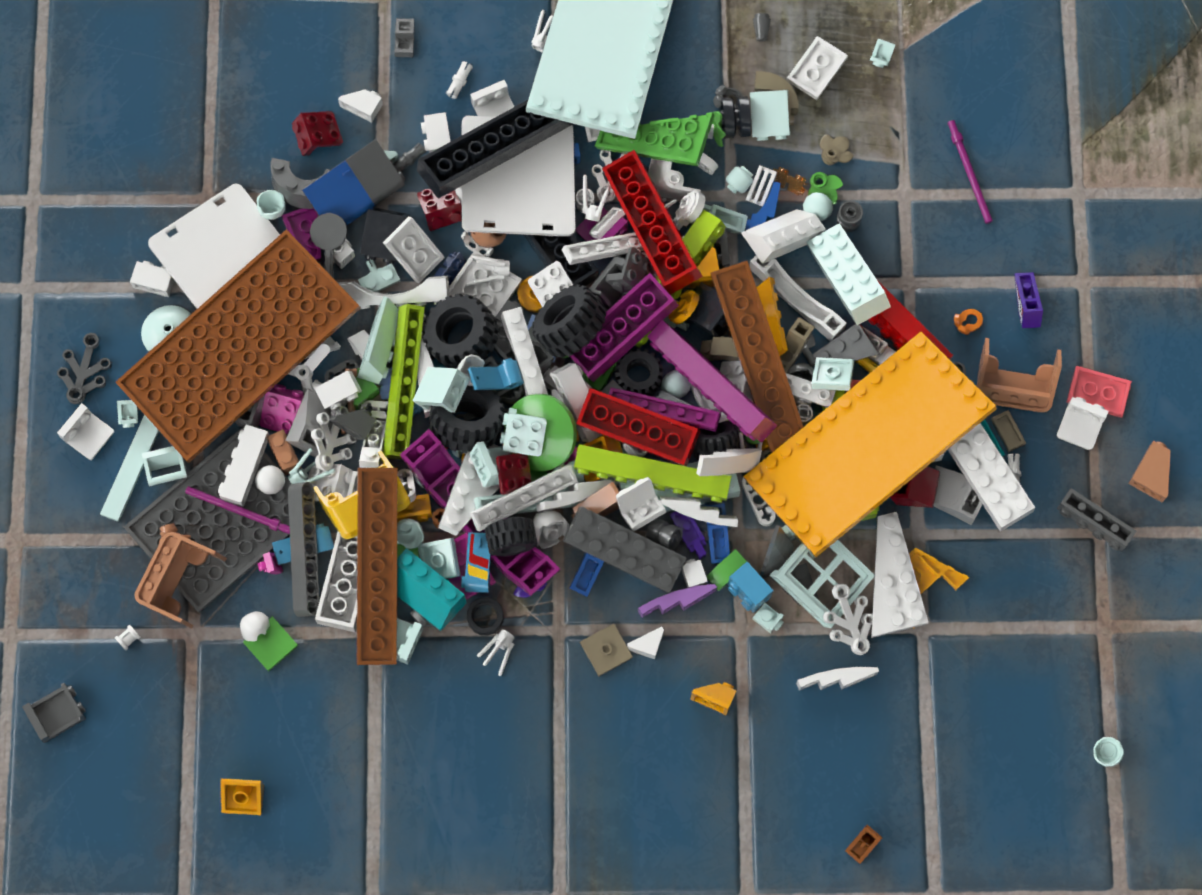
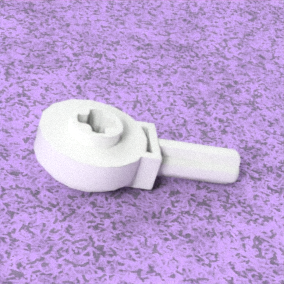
(689, 209)

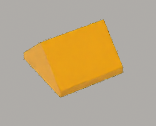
(707, 265)
(241, 796)

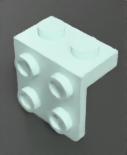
(523, 433)

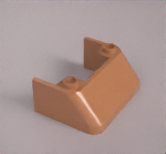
(1015, 388)
(166, 571)

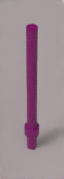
(957, 139)
(273, 524)

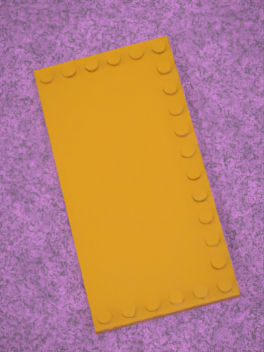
(869, 443)

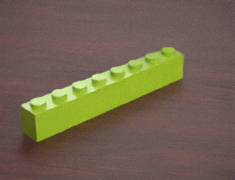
(699, 241)
(403, 380)
(662, 474)

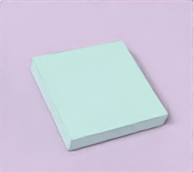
(833, 374)
(441, 557)

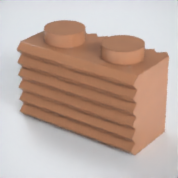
(283, 451)

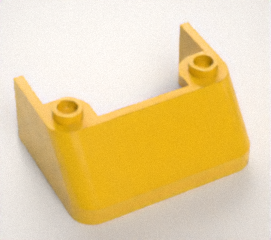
(344, 510)

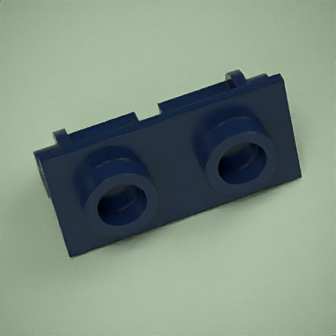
(454, 264)

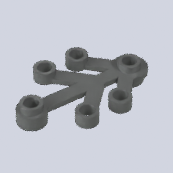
(83, 371)

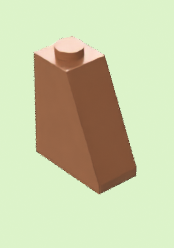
(1153, 472)
(601, 502)

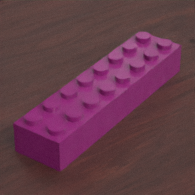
(711, 382)

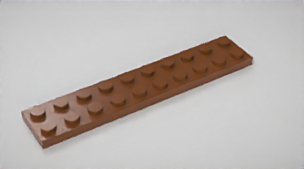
(757, 350)
(376, 566)

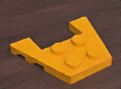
(929, 570)

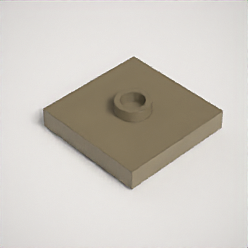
(606, 650)

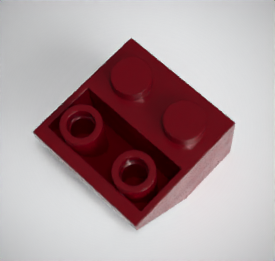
(919, 490)

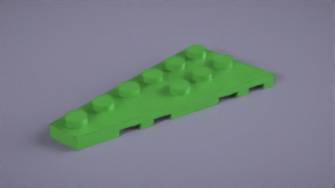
(664, 139)

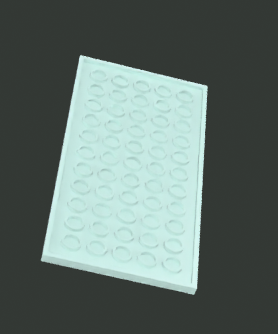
(599, 63)

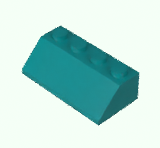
(427, 590)

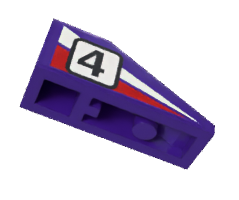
(1028, 300)

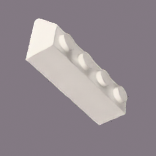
(783, 234)

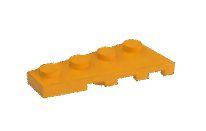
(768, 299)

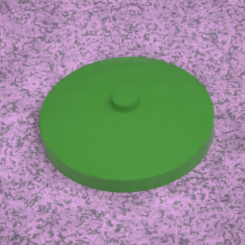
(559, 433)

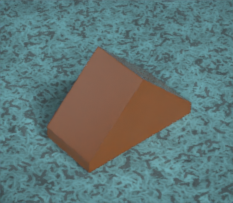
(863, 844)

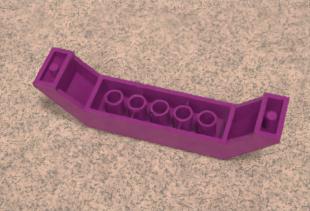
(437, 475)

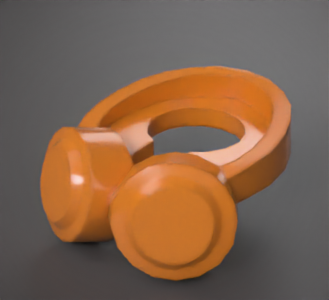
(967, 329)

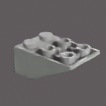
(306, 422)
(956, 496)

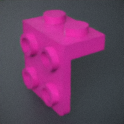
(280, 408)

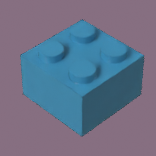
(749, 587)

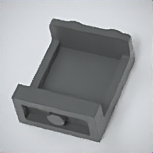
(604, 290)
(55, 713)

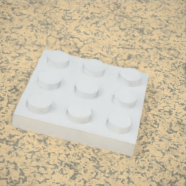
(491, 293)

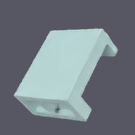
(770, 114)
(441, 388)

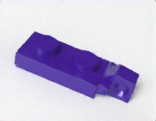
(691, 535)

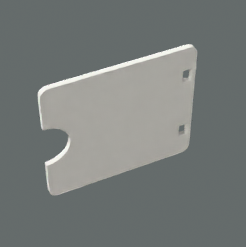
(525, 190)
(213, 243)

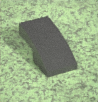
(404, 37)

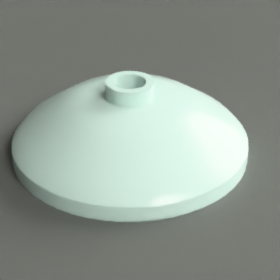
(154, 325)

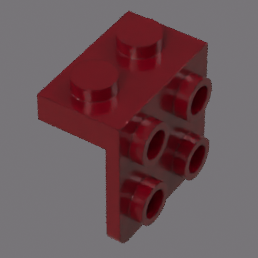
(316, 130)
(440, 211)
(513, 472)

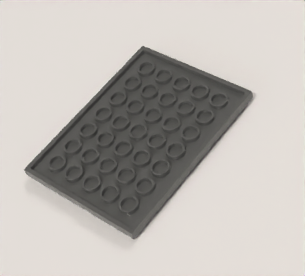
(214, 527)

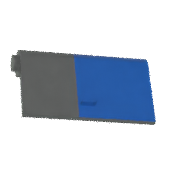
(355, 184)

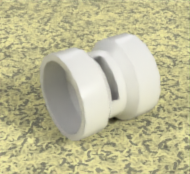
(579, 199)

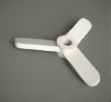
(309, 366)

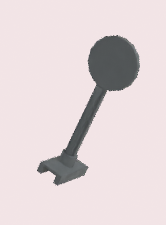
(328, 233)

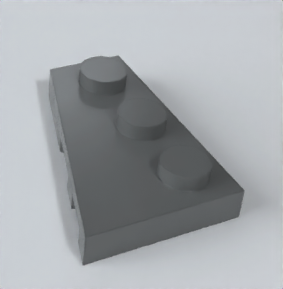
(849, 345)

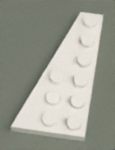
(462, 496)
(896, 591)

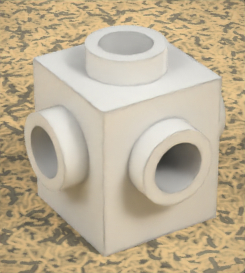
(343, 254)

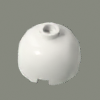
(549, 527)

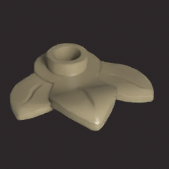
(835, 147)

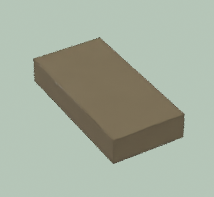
(1008, 431)

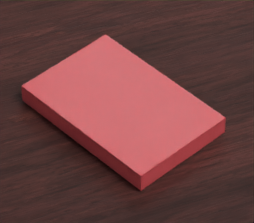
(1100, 389)

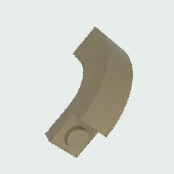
(771, 82)
(796, 341)
(719, 349)

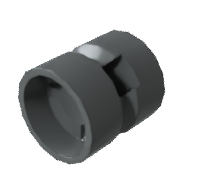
(850, 216)
(664, 534)

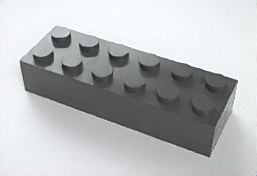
(624, 549)

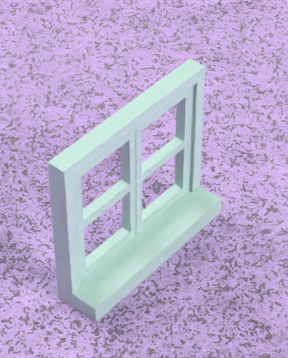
(806, 597)

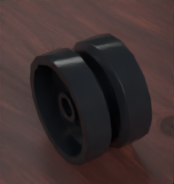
(736, 117)

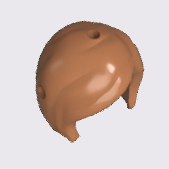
(488, 239)

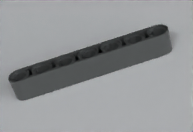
(303, 549)

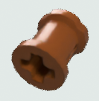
(436, 515)

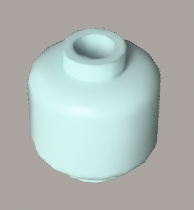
(739, 179)

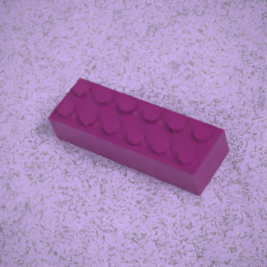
(625, 326)

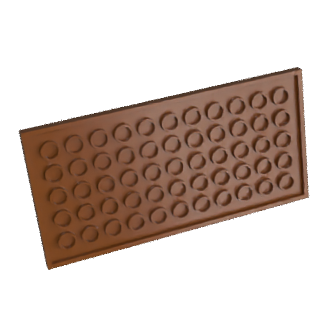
(237, 345)

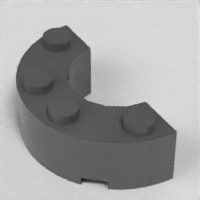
(289, 185)

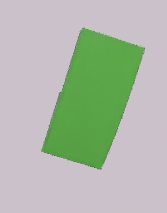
(722, 572)

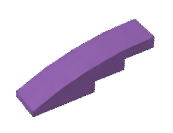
(684, 598)

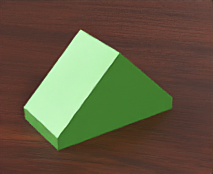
(369, 392)

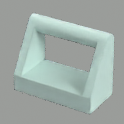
(161, 459)

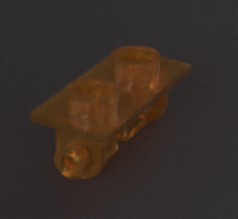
(795, 183)

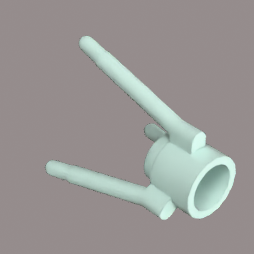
(300, 475)

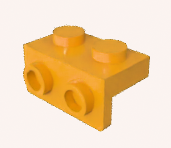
(417, 510)

